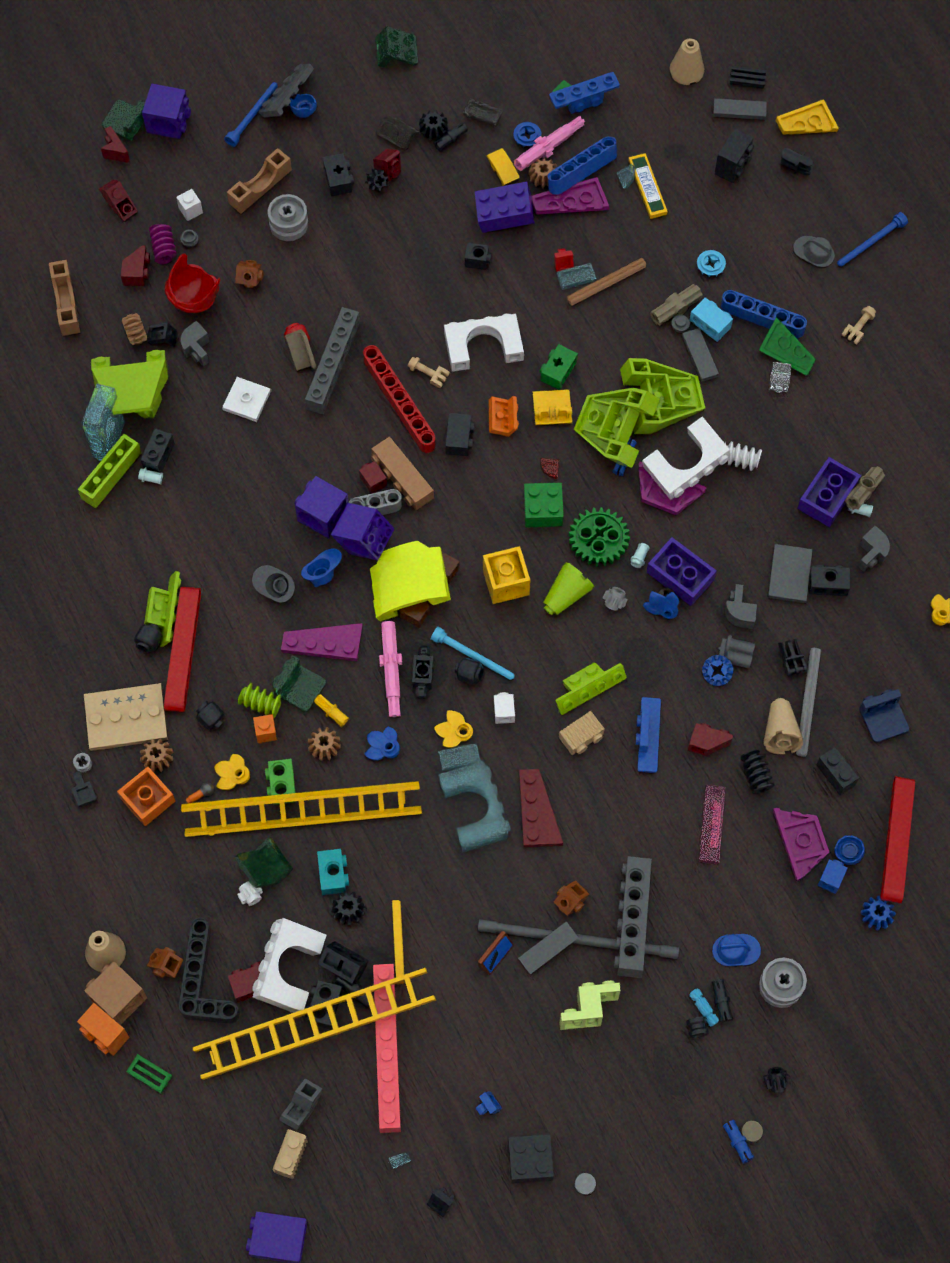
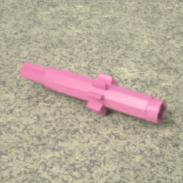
(545, 145)
(390, 661)

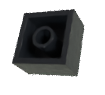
(734, 156)
(530, 1158)

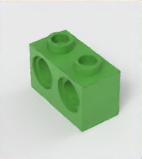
(284, 781)

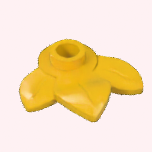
(941, 610)
(451, 729)
(229, 772)

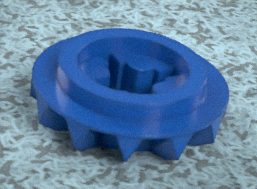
(532, 130)
(727, 669)

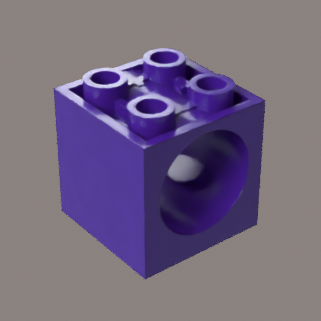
(166, 111)
(320, 506)
(362, 531)

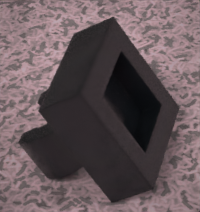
(440, 1201)

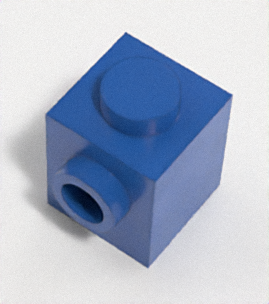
(832, 876)

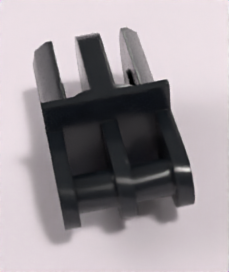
(796, 161)
(792, 656)

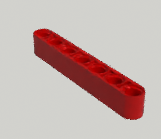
(400, 406)
(182, 649)
(898, 840)

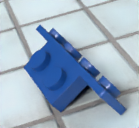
(584, 94)
(649, 734)

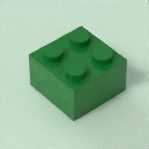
(543, 504)

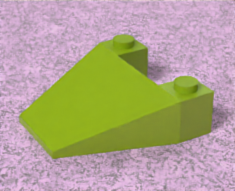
(135, 383)
(677, 390)
(610, 419)

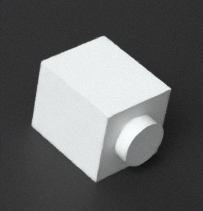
(189, 204)
(504, 708)

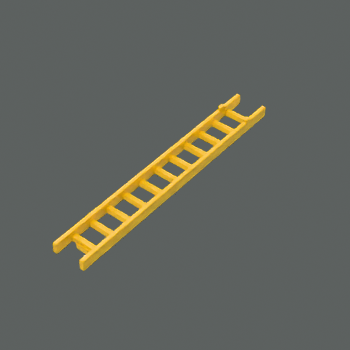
(302, 820)
(317, 1036)

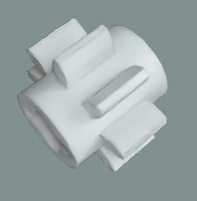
(249, 894)

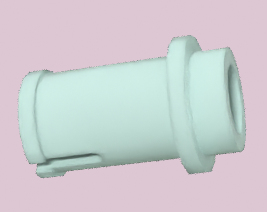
(150, 476)
(863, 510)
(639, 556)

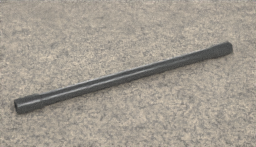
(495, 927)

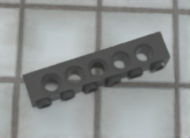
(332, 360)
(633, 965)

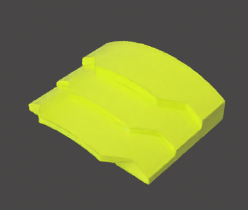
(408, 577)

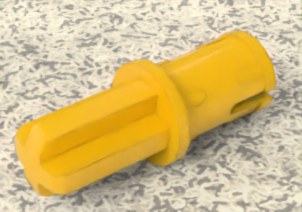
(331, 710)

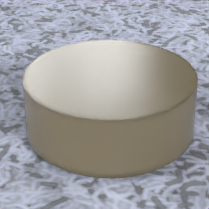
(752, 1131)

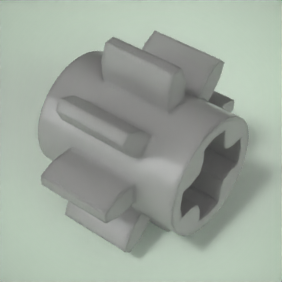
(615, 598)

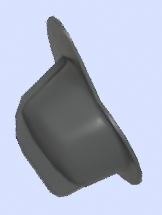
(814, 250)
(273, 583)

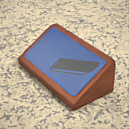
(495, 953)

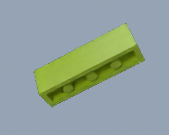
(109, 471)

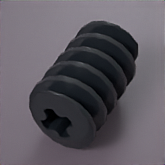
(756, 772)

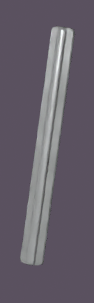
(808, 701)

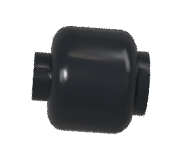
(148, 638)
(469, 671)
(210, 715)

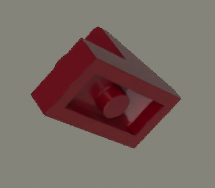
(114, 149)

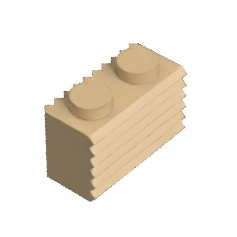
(582, 733)
(290, 1154)

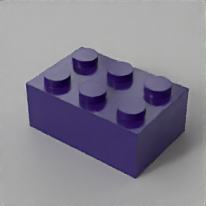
(504, 207)
(828, 492)
(681, 571)

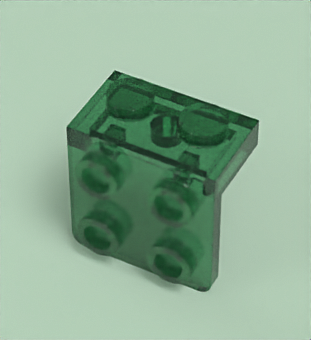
(395, 45)
(125, 118)
(298, 684)
(264, 865)

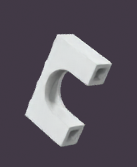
(503, 328)
(675, 481)
(270, 985)

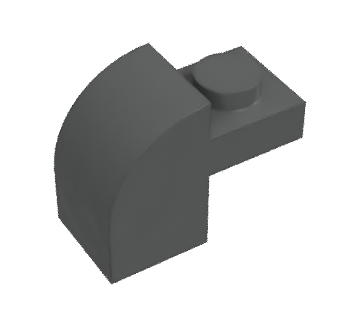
(193, 340)
(877, 546)
(740, 613)
(302, 1104)

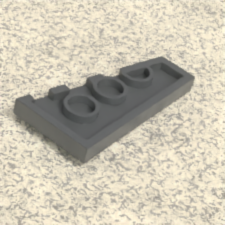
(281, 95)

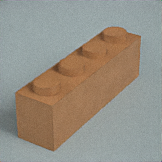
(402, 473)

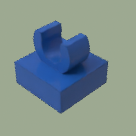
(489, 1104)

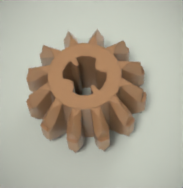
(539, 172)
(134, 329)
(321, 751)
(164, 755)

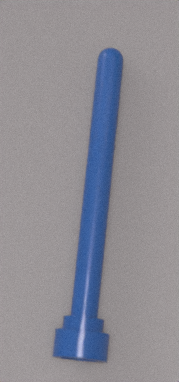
(233, 137)
(898, 221)

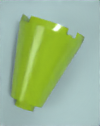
(566, 589)

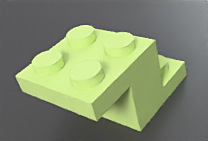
(589, 1005)

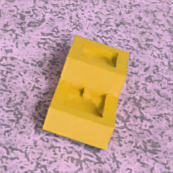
(503, 166)

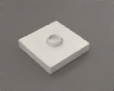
(246, 399)

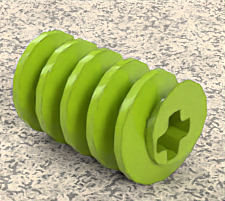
(260, 700)

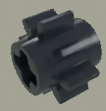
(376, 179)
(776, 1079)

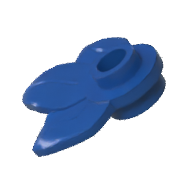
(662, 605)
(381, 742)

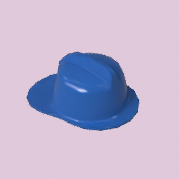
(321, 569)
(736, 950)

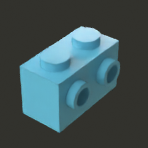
(711, 319)

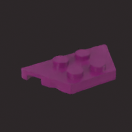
(654, 495)
(802, 840)

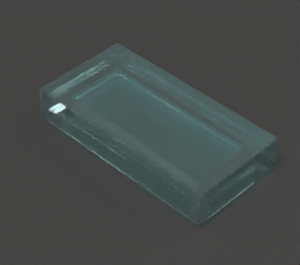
(576, 276)
(459, 757)

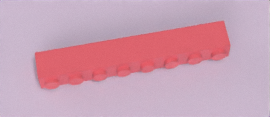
(386, 1055)

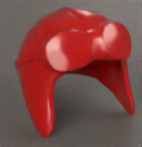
(190, 287)

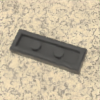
(739, 109)
(700, 354)
(548, 947)

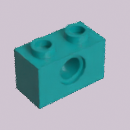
(332, 883)

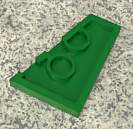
(787, 348)

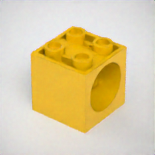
(506, 575)

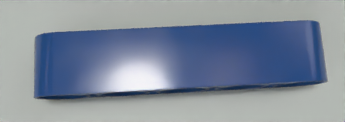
(582, 165)
(756, 307)

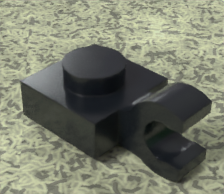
(83, 791)

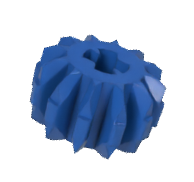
(873, 905)

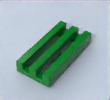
(163, 1082)

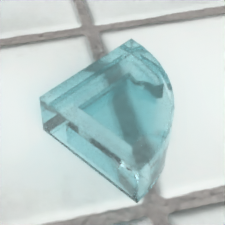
(626, 175)
(399, 1160)

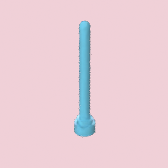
(440, 636)

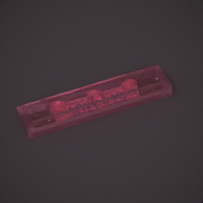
(712, 824)

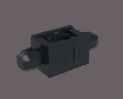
(421, 660)

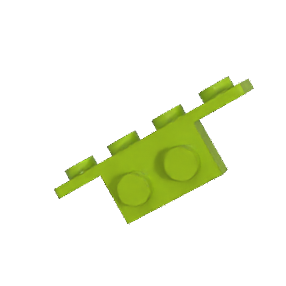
(161, 607)
(588, 684)

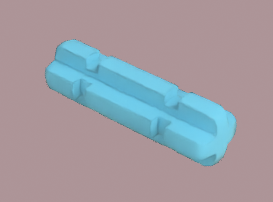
(704, 1007)

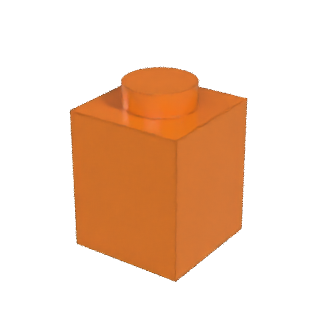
(265, 728)

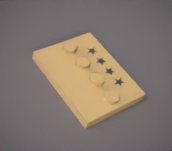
(125, 717)

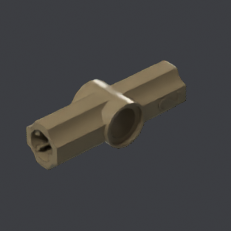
(676, 304)
(865, 488)

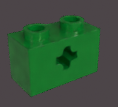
(558, 367)

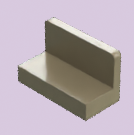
(300, 350)

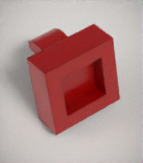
(563, 259)

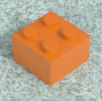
(146, 796)
(106, 1032)

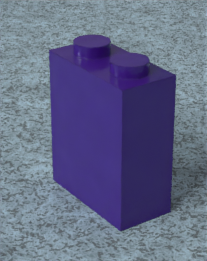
(277, 1237)

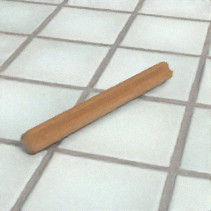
(606, 281)

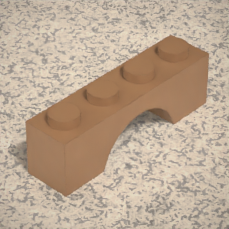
(273, 170)
(64, 297)

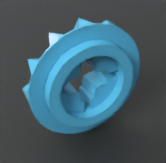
(714, 257)

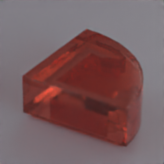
(550, 467)

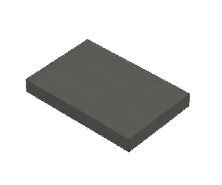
(790, 573)

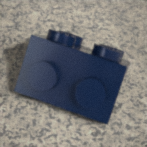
(884, 715)

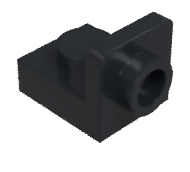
(162, 333)

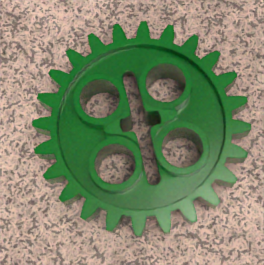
(587, 525)

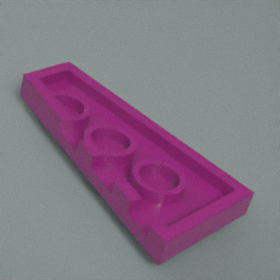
(579, 198)
(327, 642)

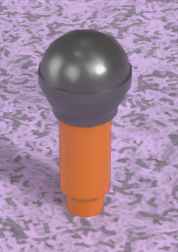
(205, 790)

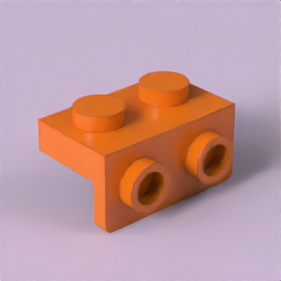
(503, 416)

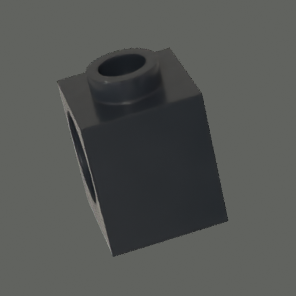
(477, 250)

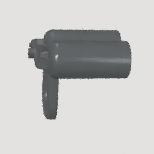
(737, 651)

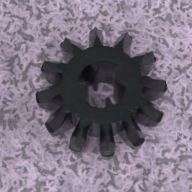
(433, 125)
(350, 901)

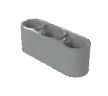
(383, 499)

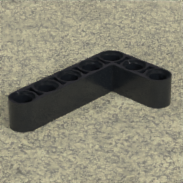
(197, 978)

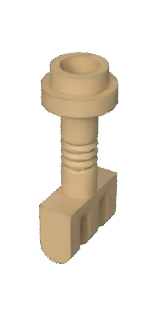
(868, 313)
(436, 375)

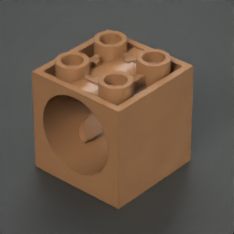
(115, 992)

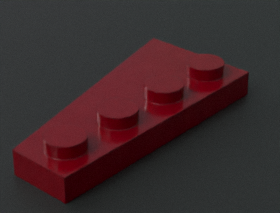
(537, 814)

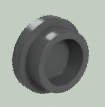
(189, 238)
(680, 323)

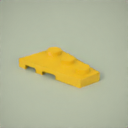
(808, 119)

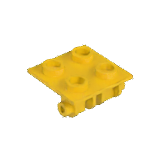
(552, 407)

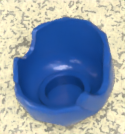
(303, 105)
(849, 850)

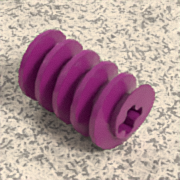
(162, 243)

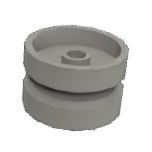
(288, 217)
(794, 981)

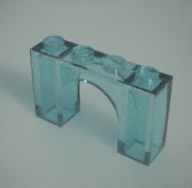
(100, 424)
(477, 779)

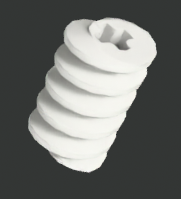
(743, 456)

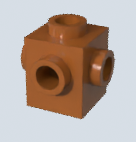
(249, 273)
(571, 898)
(164, 962)

